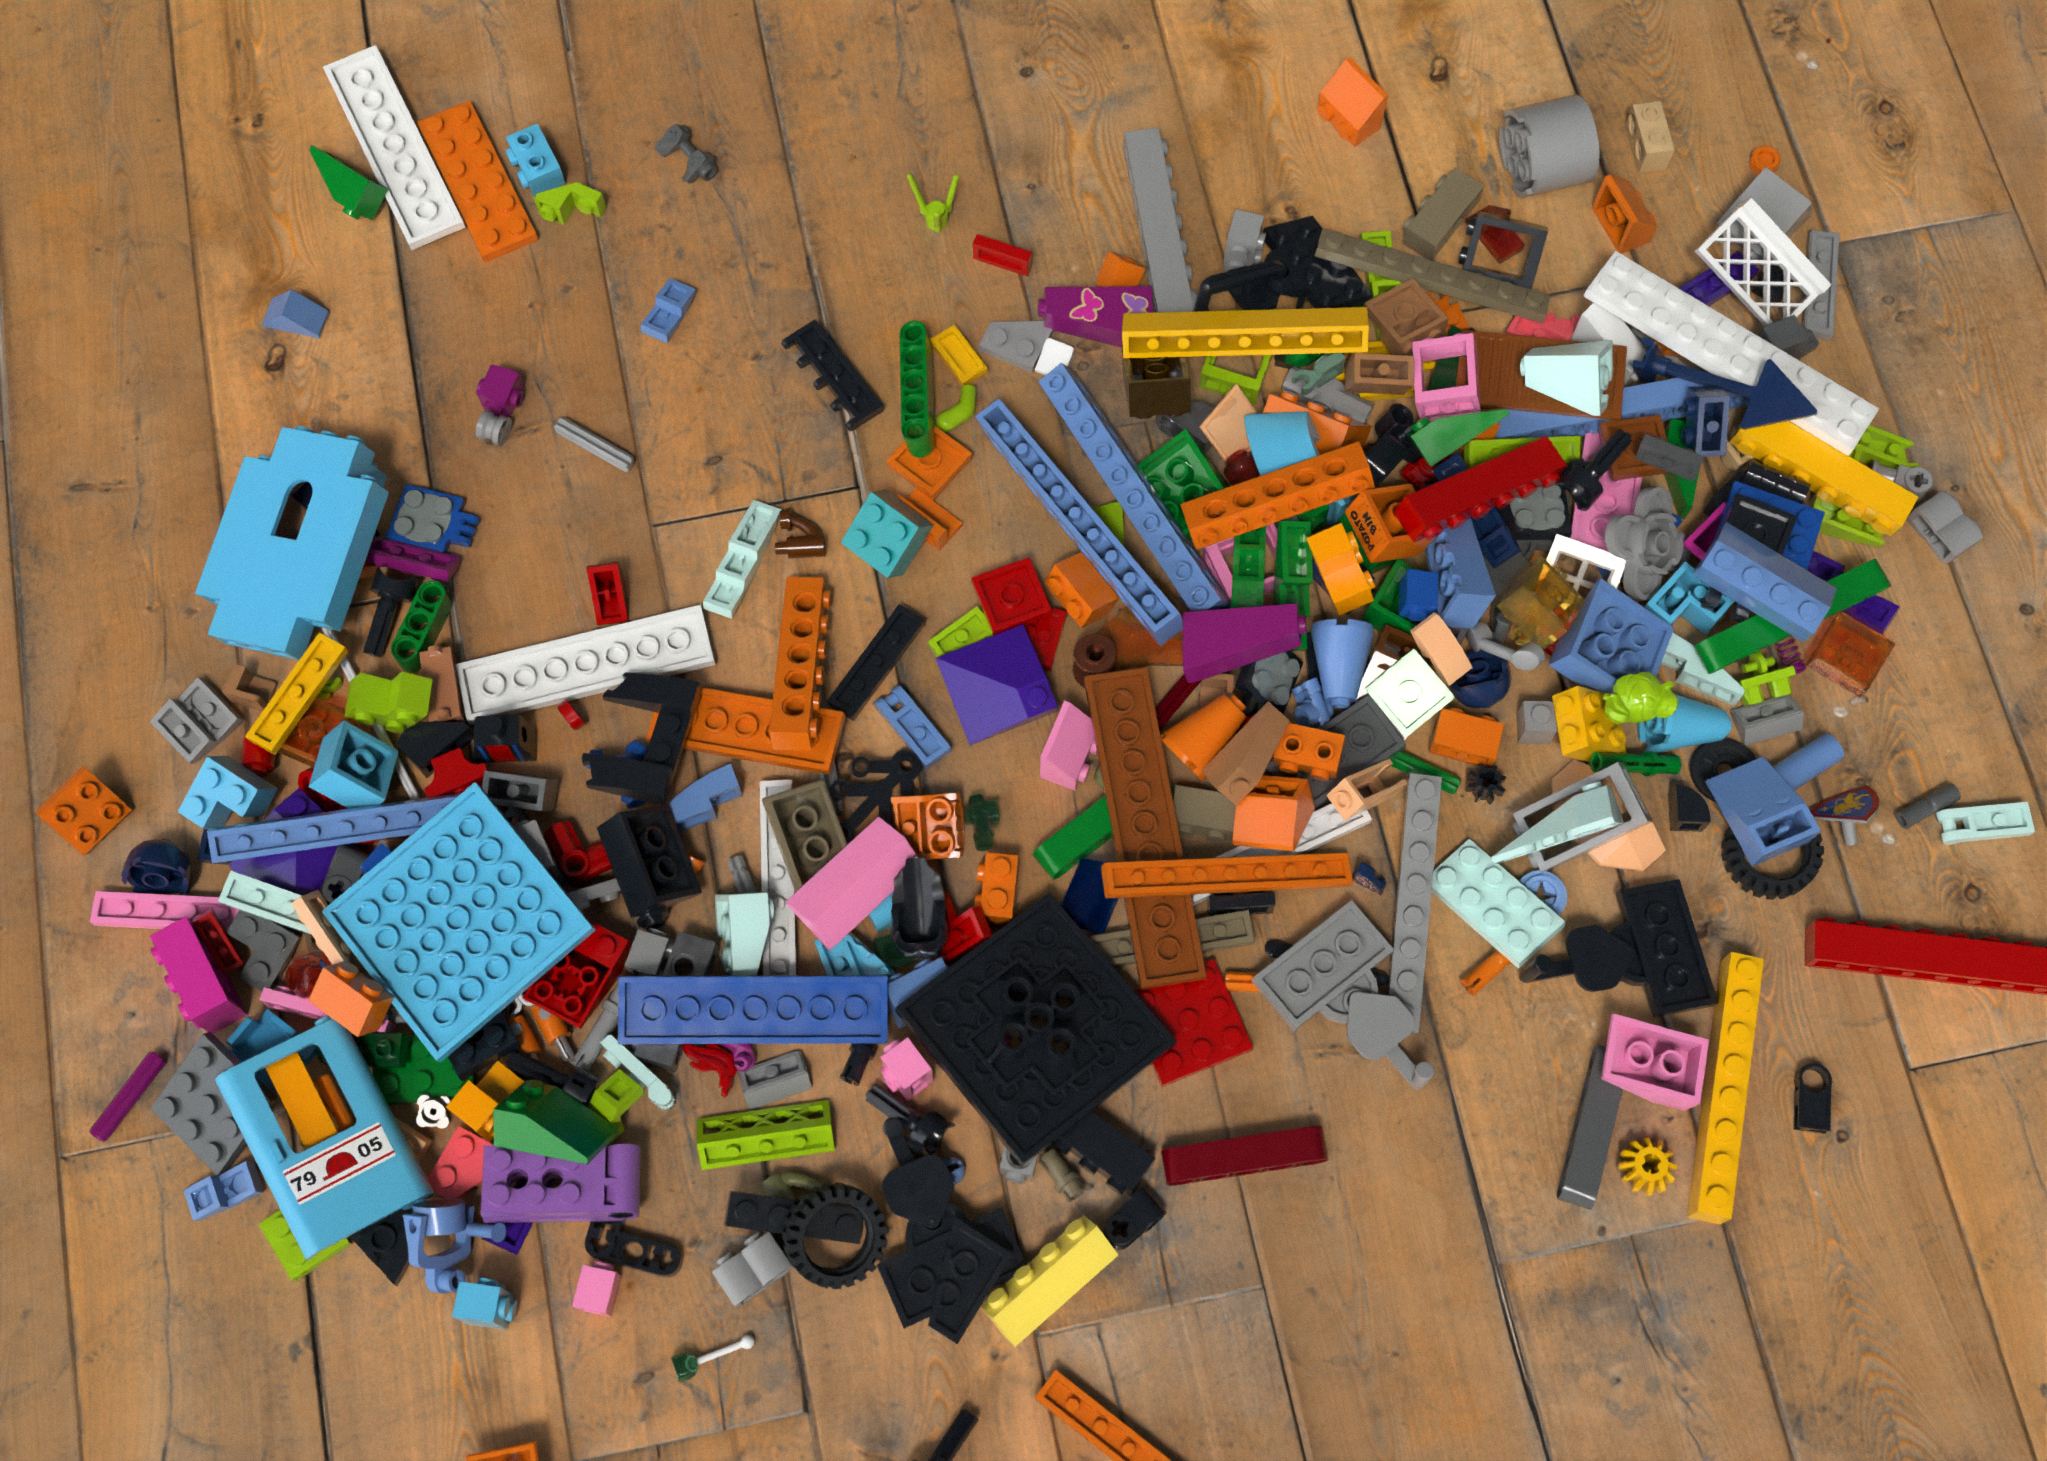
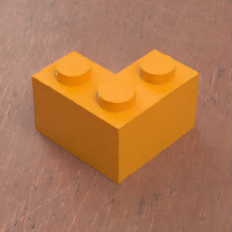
(1338, 564)
(476, 1103)

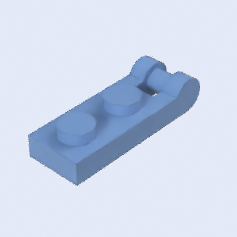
(913, 727)

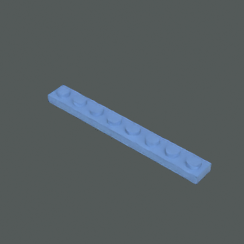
(323, 829)

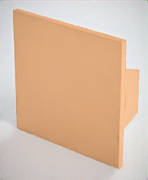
(1226, 423)

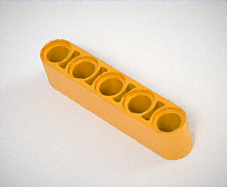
(301, 1100)

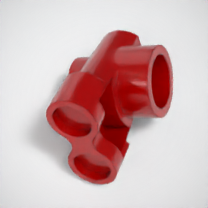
(1419, 472)

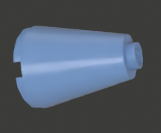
(1341, 658)

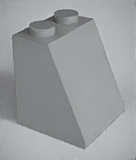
(1778, 200)

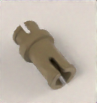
(1064, 1178)

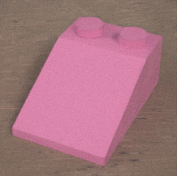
(1655, 1062)

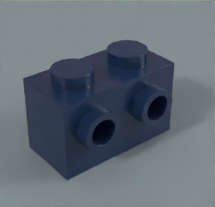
(1706, 420)

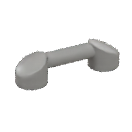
(1525, 658)

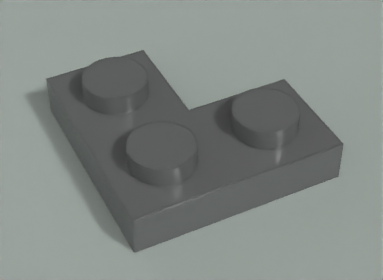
(272, 948)

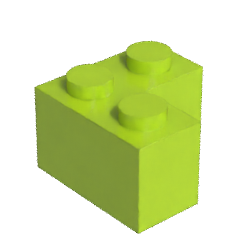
(388, 702)

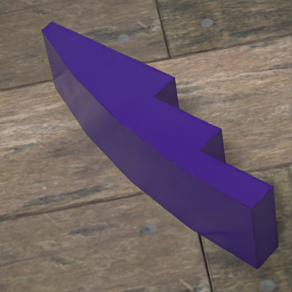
(1872, 612)

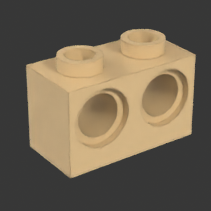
(1649, 137)

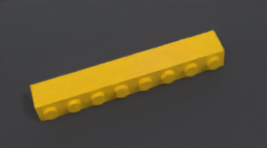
(1245, 332)
(1725, 1089)

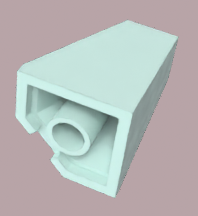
(1572, 373)

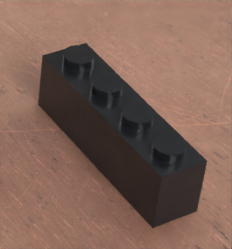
(1106, 1152)

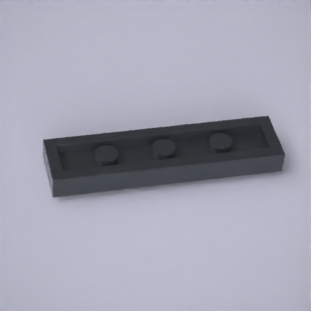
(876, 662)
(769, 1214)

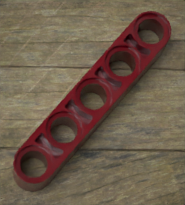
(1244, 1155)

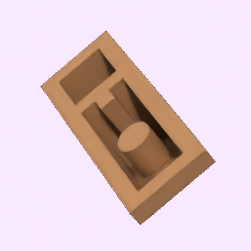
(1247, 754)

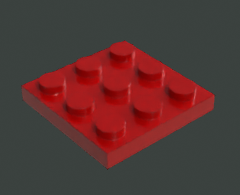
(1201, 1022)

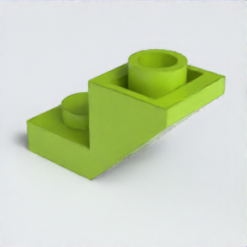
(560, 202)
(614, 1098)

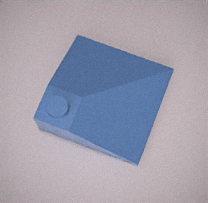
(1610, 640)

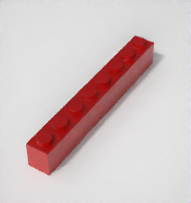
(1926, 956)

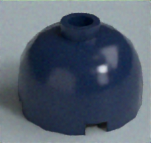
(1485, 682)
(157, 868)

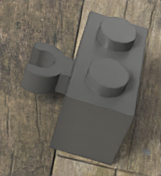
(520, 792)

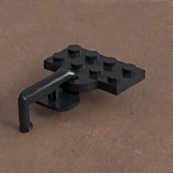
(1288, 271)
(1650, 949)
(921, 1194)

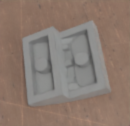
(196, 720)

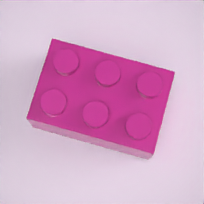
(196, 976)

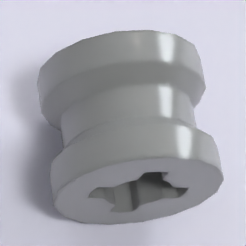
(493, 428)

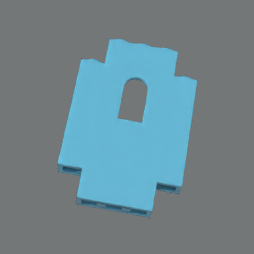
(281, 587)

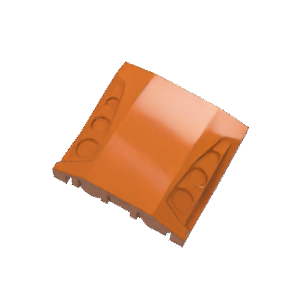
(931, 824)

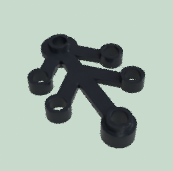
(878, 793)

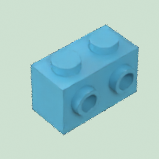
(534, 159)
(484, 1304)

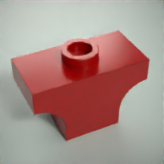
(454, 774)

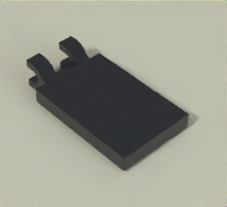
(1762, 523)

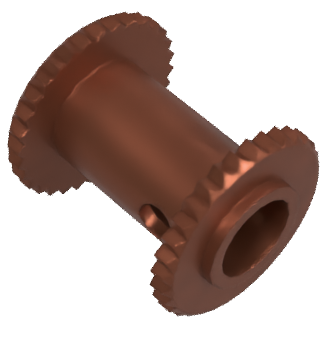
(1093, 656)

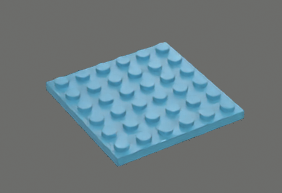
(458, 921)

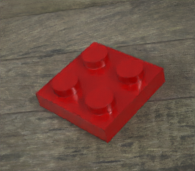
(1011, 596)

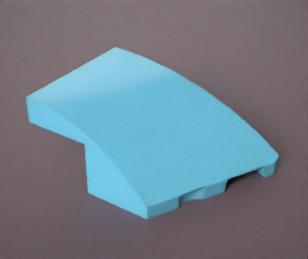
(1281, 439)

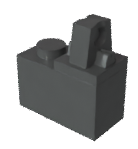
(1790, 337)

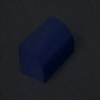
(1086, 898)

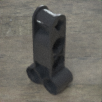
(1393, 443)

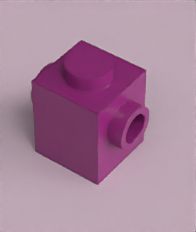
(500, 390)

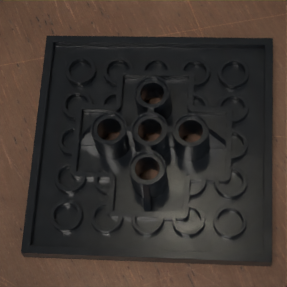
(1031, 1090)

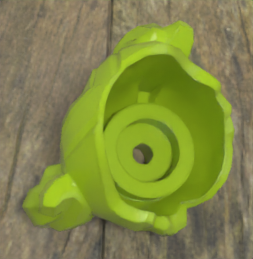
(1640, 699)

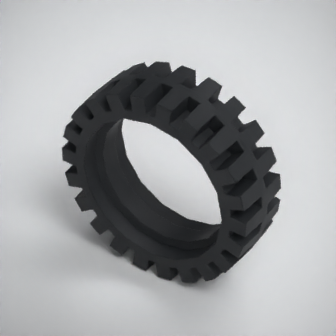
(1766, 886)
(867, 1255)

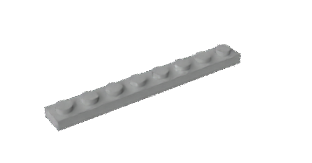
(1414, 892)

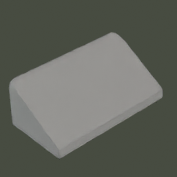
(1767, 719)
(774, 1080)

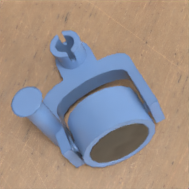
(445, 1218)

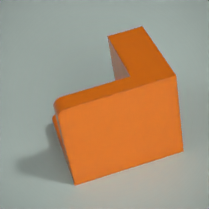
(1119, 271)

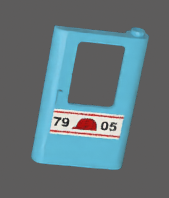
(345, 1178)

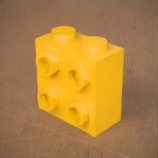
(1584, 725)

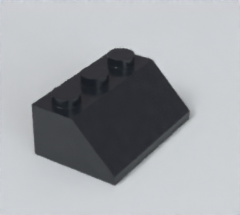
(648, 859)

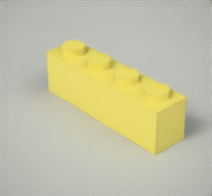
(1049, 1280)

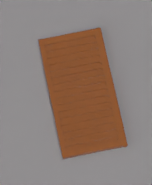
(1505, 387)

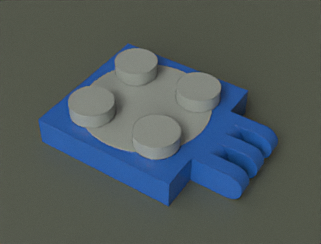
(431, 520)

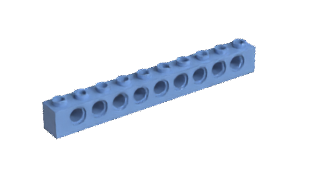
(1133, 491)
(1080, 522)

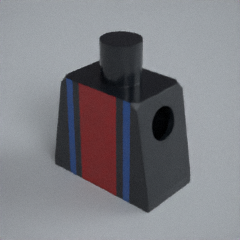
(500, 739)

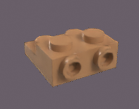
(1406, 316)

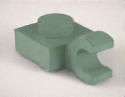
(1325, 370)

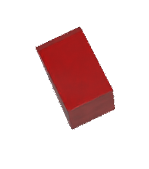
(608, 593)

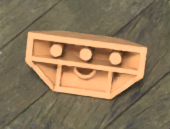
(1630, 852)

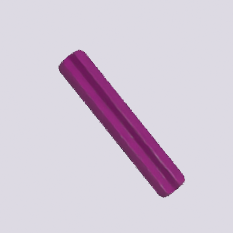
(127, 1096)

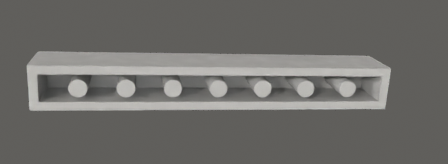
(1158, 222)

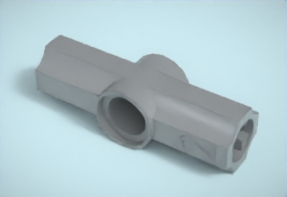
(1332, 396)

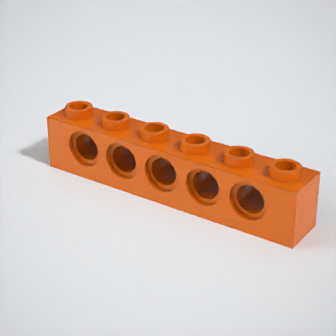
(1278, 495)
(799, 642)

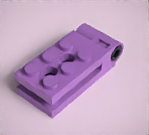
(588, 1192)

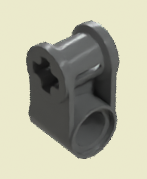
(343, 871)

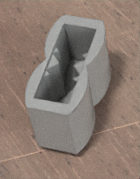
(1945, 527)
(752, 1269)

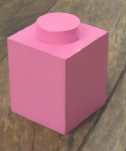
(597, 1289)

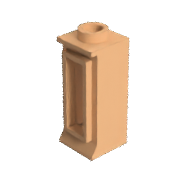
(1348, 799)

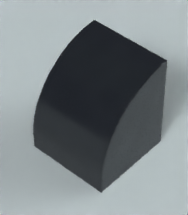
(1687, 810)

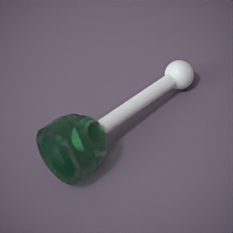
(687, 1364)

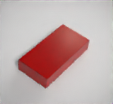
(1002, 255)

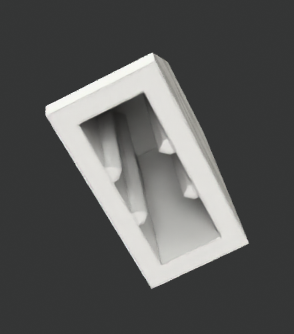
(1601, 325)

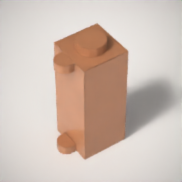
(445, 696)

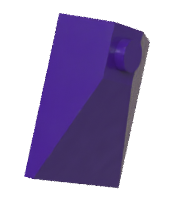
(997, 684)
(293, 871)

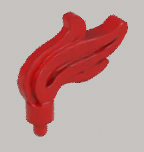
(713, 1059)

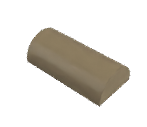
(805, 829)

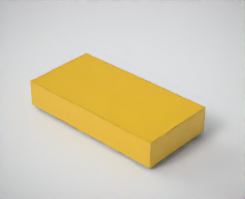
(958, 355)

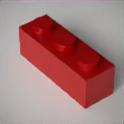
(217, 940)

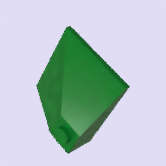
(1182, 473)

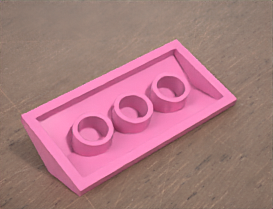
(852, 883)

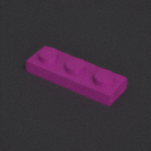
(412, 559)

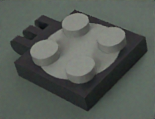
(1539, 515)
(1268, 681)

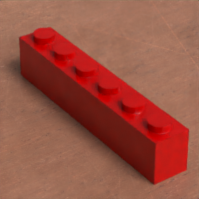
(1480, 489)

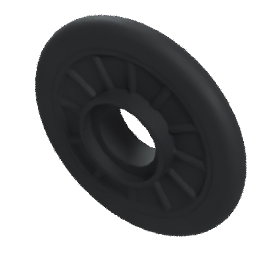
(1710, 755)

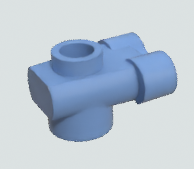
(1313, 708)

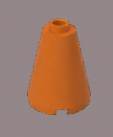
(1205, 732)

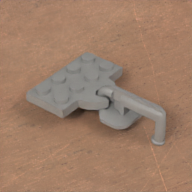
(1328, 969)

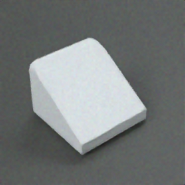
(1054, 354)

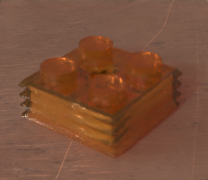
(1868, 649)
(319, 715)

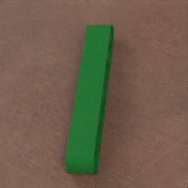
(1759, 633)

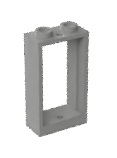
(1628, 794)

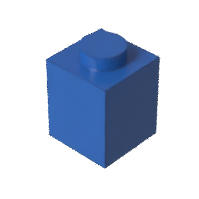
(1418, 594)

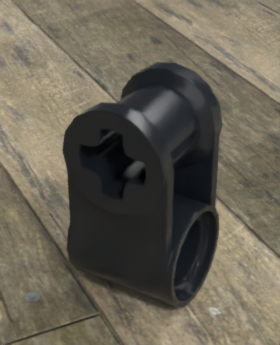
(1137, 1216)

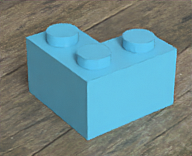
(1683, 597)
(223, 788)

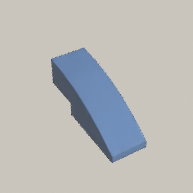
(696, 802)

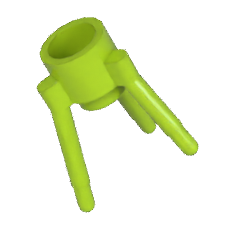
(935, 212)

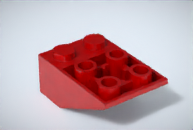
(582, 977)

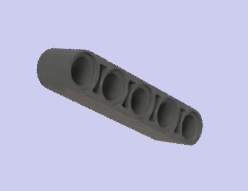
(1590, 1136)

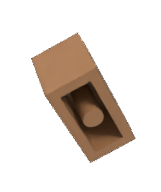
(1379, 373)

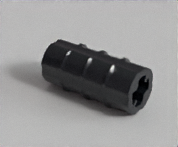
(1775, 482)

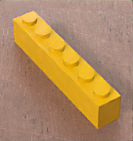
(1830, 472)

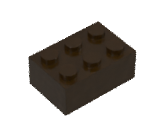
(1156, 386)

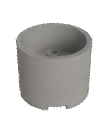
(1549, 145)

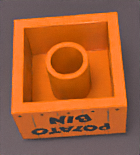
(1379, 528)

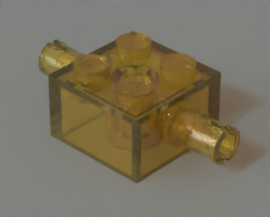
(1540, 604)

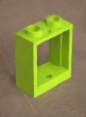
(1222, 380)

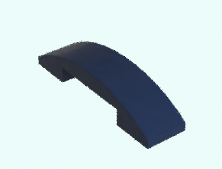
(1491, 530)

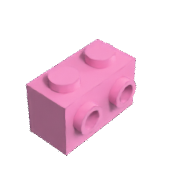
(905, 1069)

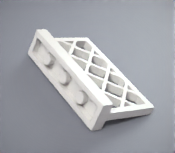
(1777, 246)

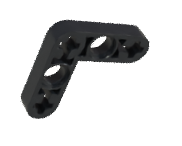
(619, 1241)

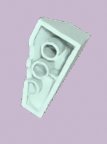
(1579, 816)
(744, 926)

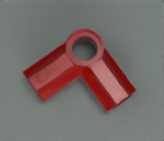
(570, 852)

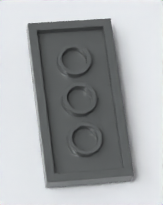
(1368, 742)

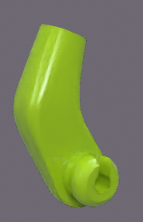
(959, 413)

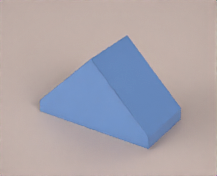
(296, 315)

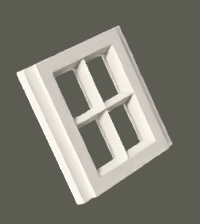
(1588, 555)

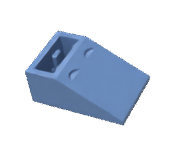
(1762, 810)

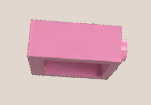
(1452, 399)
(1214, 560)

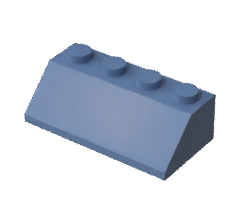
(1766, 582)

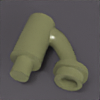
(780, 1183)

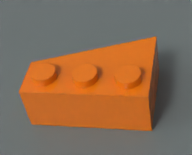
(1333, 427)

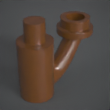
(803, 546)

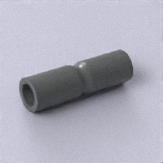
(1930, 804)

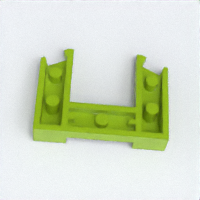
(1876, 445)

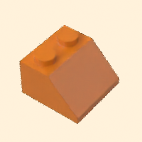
(1352, 103)
(1623, 214)

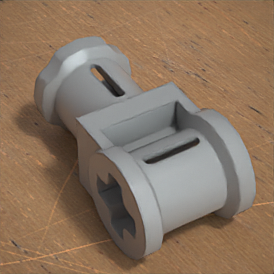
(1905, 477)

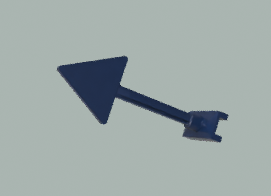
(1771, 400)

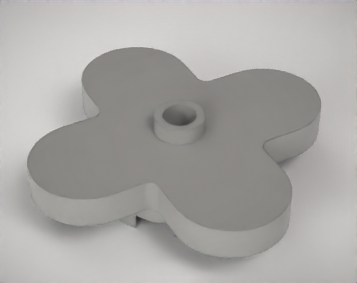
(1647, 543)

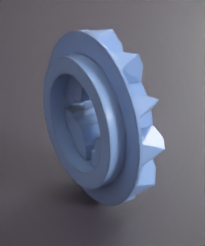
(1550, 886)

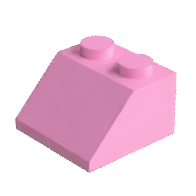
(1068, 748)

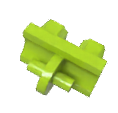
(1777, 679)

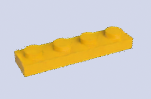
(296, 693)

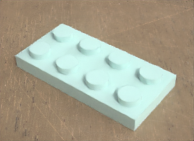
(1495, 903)

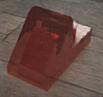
(1499, 241)

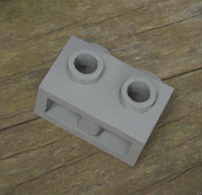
(1244, 240)

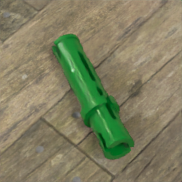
(1663, 763)

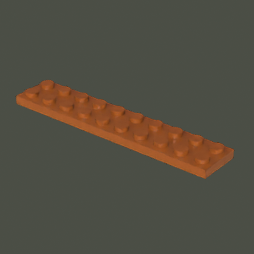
(1143, 822)

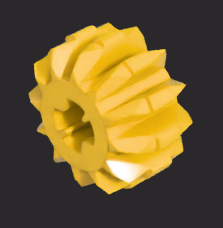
(1653, 1178)

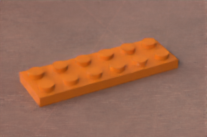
(477, 181)
(740, 728)

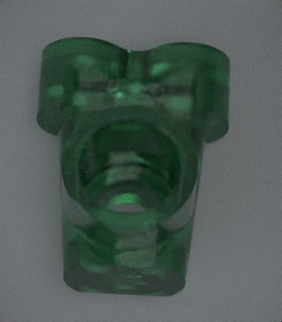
(981, 816)

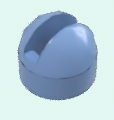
(958, 1174)

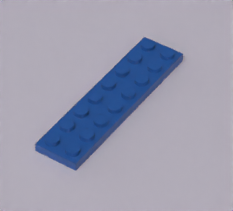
(752, 1009)

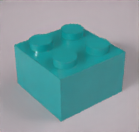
(886, 533)

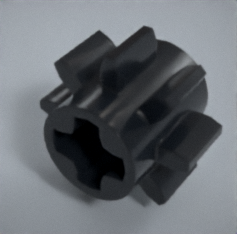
(1490, 775)

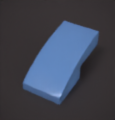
(669, 310)
(223, 1191)

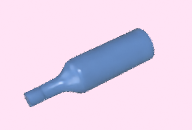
(1810, 760)

